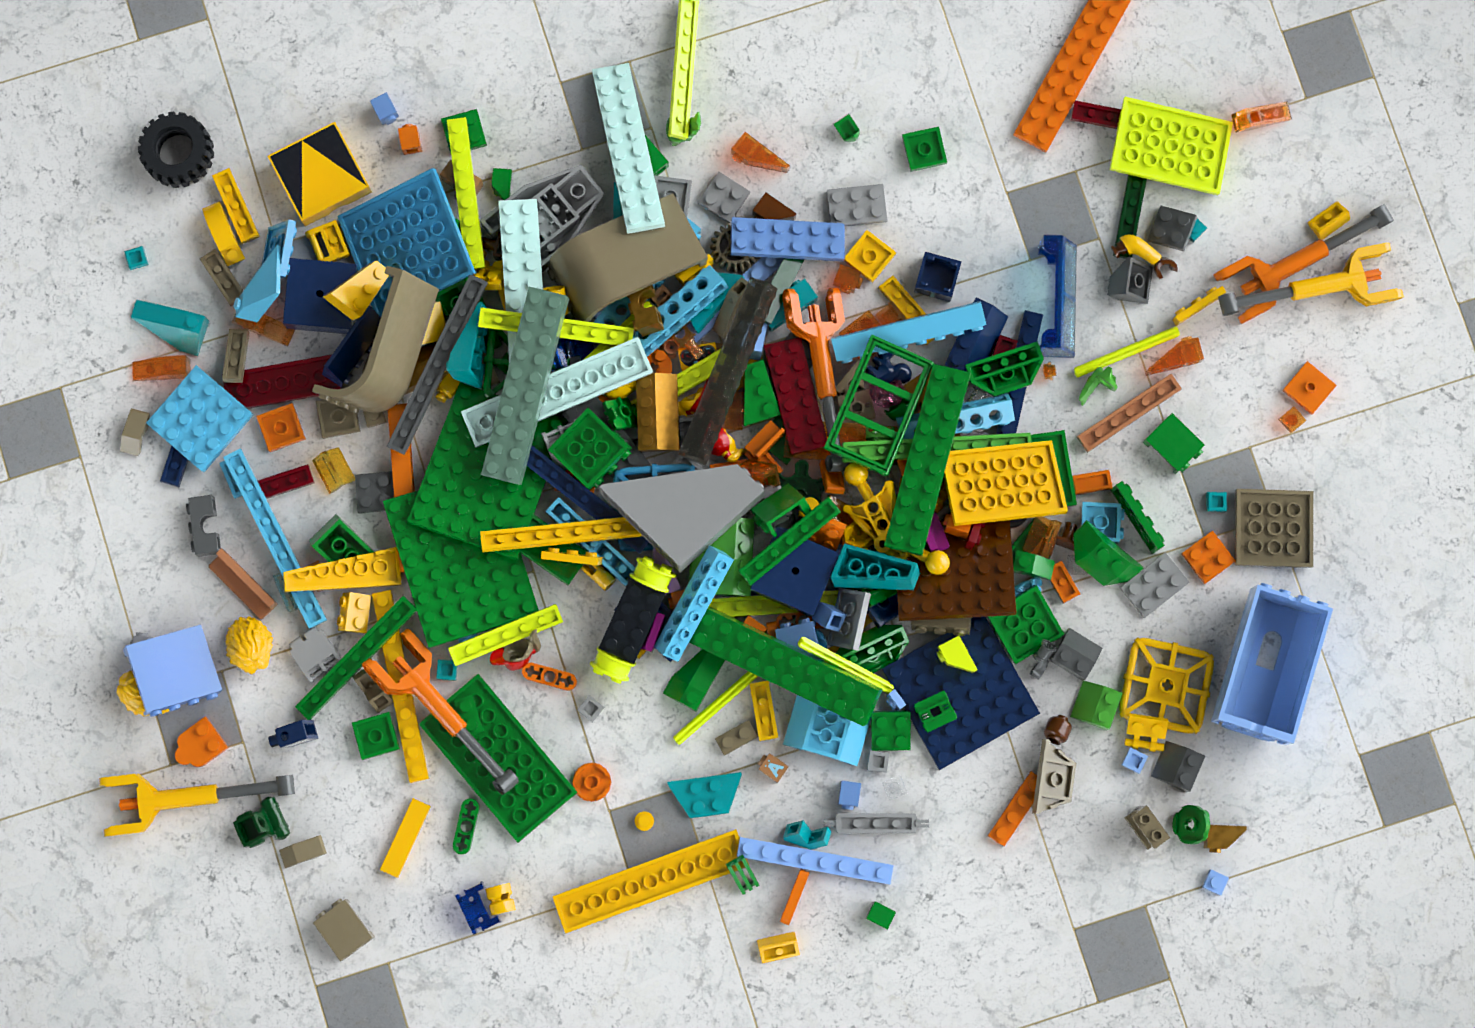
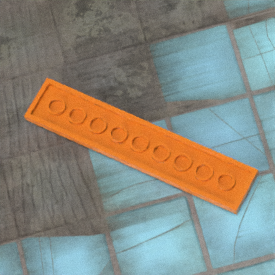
(1070, 72)

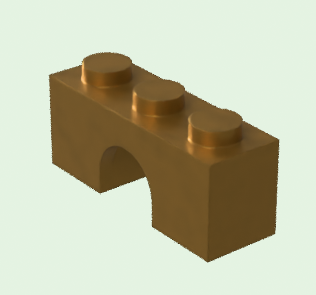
(646, 319)

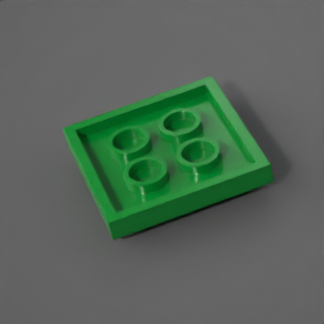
(588, 448)
(1032, 623)

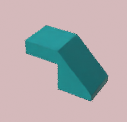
(801, 835)

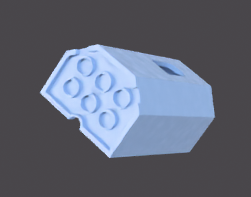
(1264, 700)

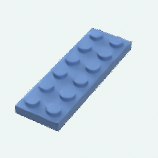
(787, 239)

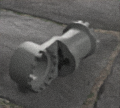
(1042, 657)

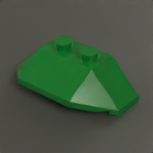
(1006, 370)
(1102, 557)
(877, 647)

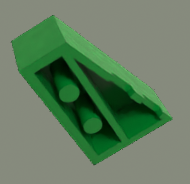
(758, 395)

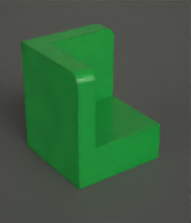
(880, 915)

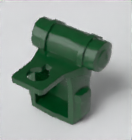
(263, 823)

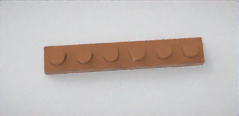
(1129, 412)

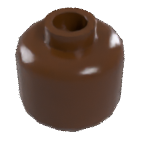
(1057, 729)

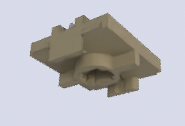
(861, 397)

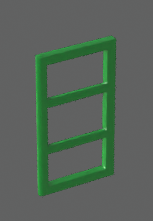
(845, 413)

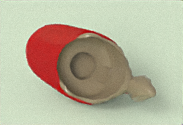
(517, 653)

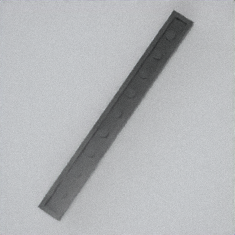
(436, 365)

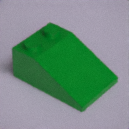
(338, 541)

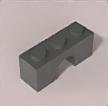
(199, 510)

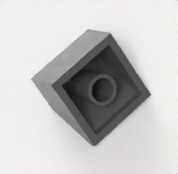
(1076, 654)
(1178, 766)

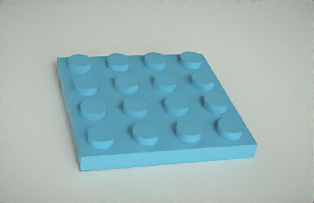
(200, 418)

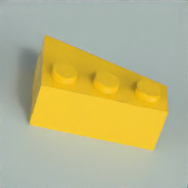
(358, 291)

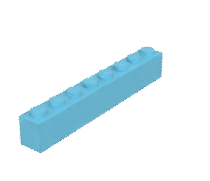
(912, 330)

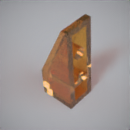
(1261, 116)
(757, 155)
(1183, 354)
(161, 368)

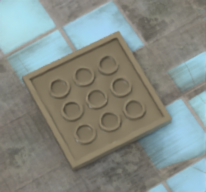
(1274, 528)

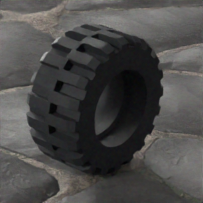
(165, 128)

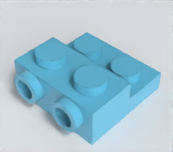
(1105, 518)

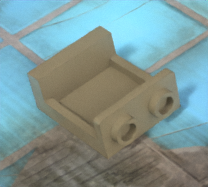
(1147, 827)
(342, 929)

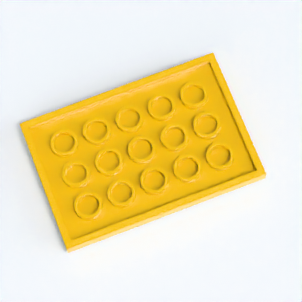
(1004, 483)

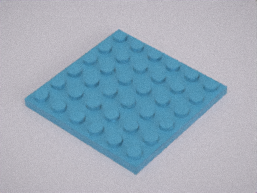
(409, 231)

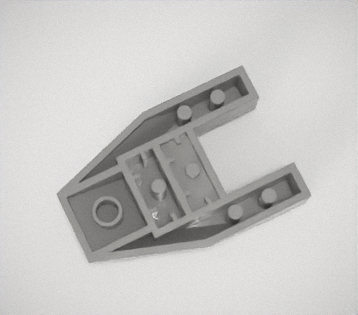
(562, 205)

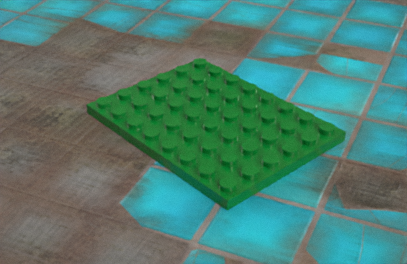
(462, 501)
(456, 583)

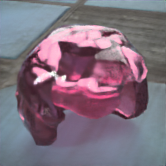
(884, 398)

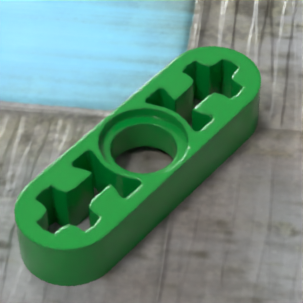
(468, 842)

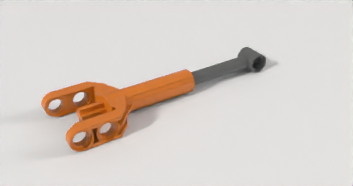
(1269, 276)
(818, 335)
(417, 683)

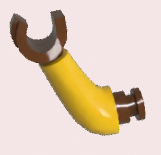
(1135, 245)

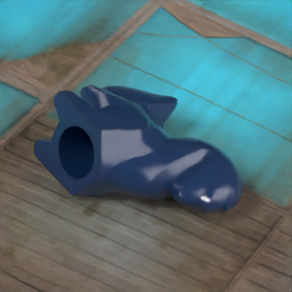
(886, 371)

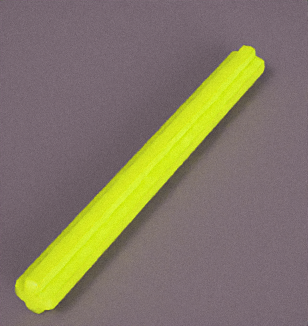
(1127, 351)
(844, 664)
(714, 707)

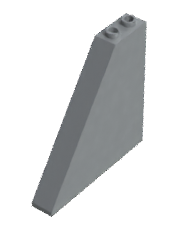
(686, 509)

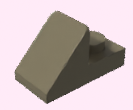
(844, 384)

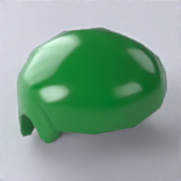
(897, 411)

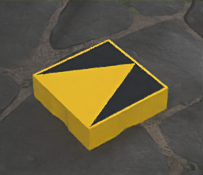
(319, 174)

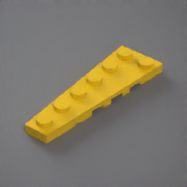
(361, 571)

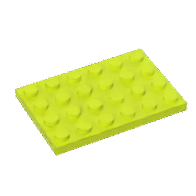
(1171, 146)

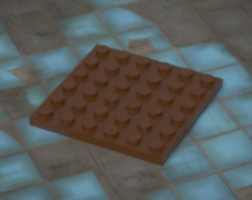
(973, 586)

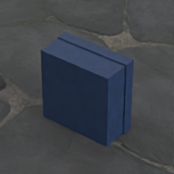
(304, 298)
(799, 577)

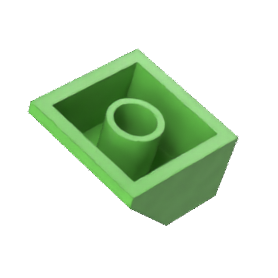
(1096, 705)

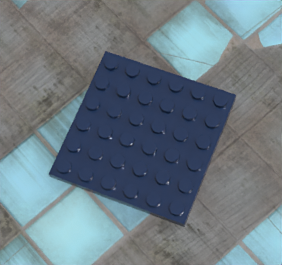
(984, 701)

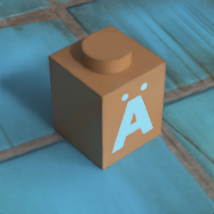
(772, 767)

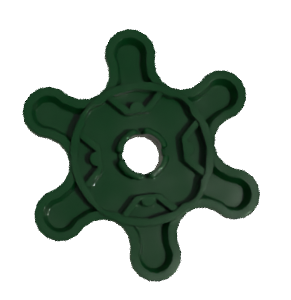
(802, 481)

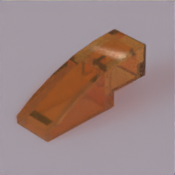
(268, 328)

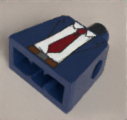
(294, 734)

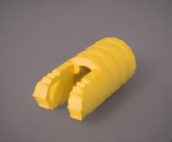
(600, 576)

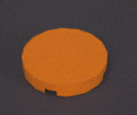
(592, 782)

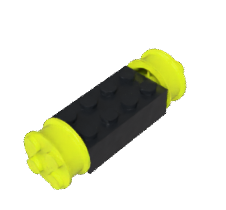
(632, 619)

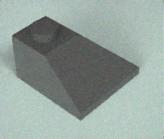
(1131, 282)

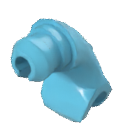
(1027, 584)

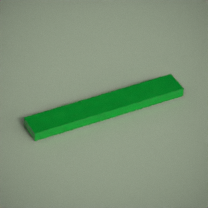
(789, 541)

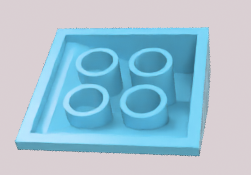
(261, 289)

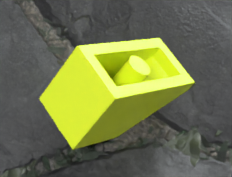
(956, 655)

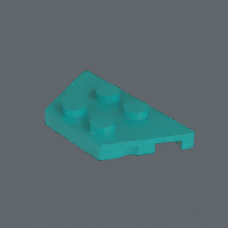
(705, 315)
(706, 794)

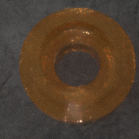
(1049, 370)

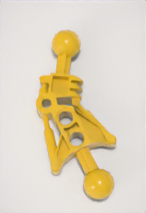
(856, 475)

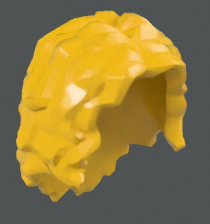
(248, 644)
(129, 694)

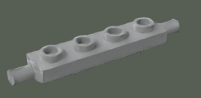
(875, 823)

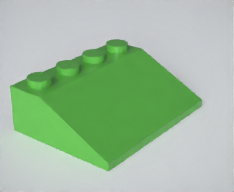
(738, 544)

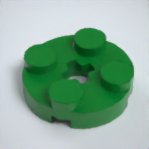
(1201, 824)

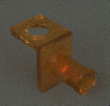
(689, 343)

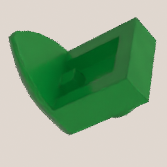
(847, 128)

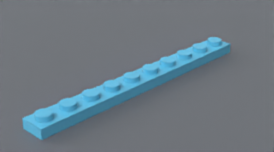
(272, 532)

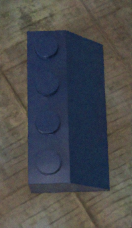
(977, 344)
(352, 348)

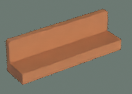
(242, 584)

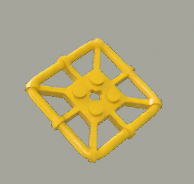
(1177, 678)

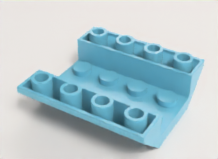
(824, 732)

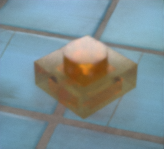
(1292, 419)

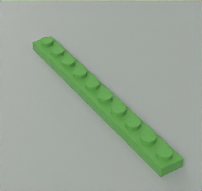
(879, 449)

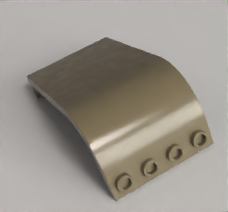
(613, 264)
(393, 349)

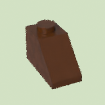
(771, 208)

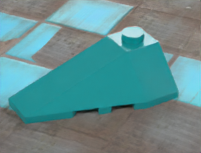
(175, 326)
(466, 356)

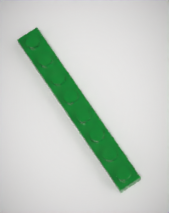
(353, 660)

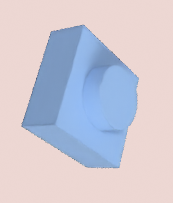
(895, 701)
(1134, 760)
(1215, 882)

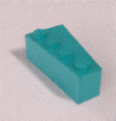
(873, 570)

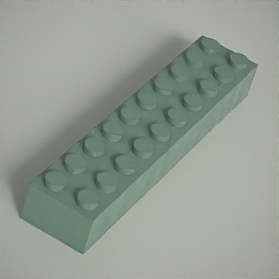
(525, 385)

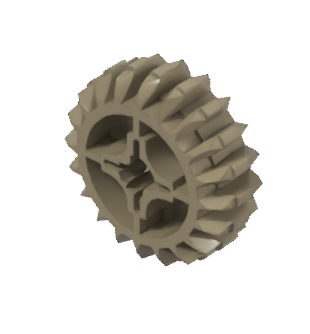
(726, 233)

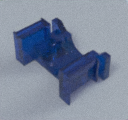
(570, 348)
(475, 909)

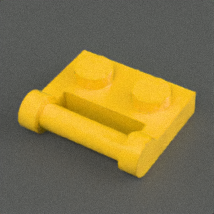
(333, 240)

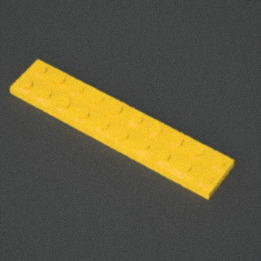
(647, 882)

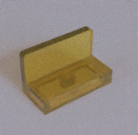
(333, 469)

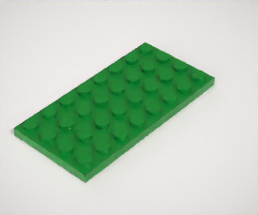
(541, 784)

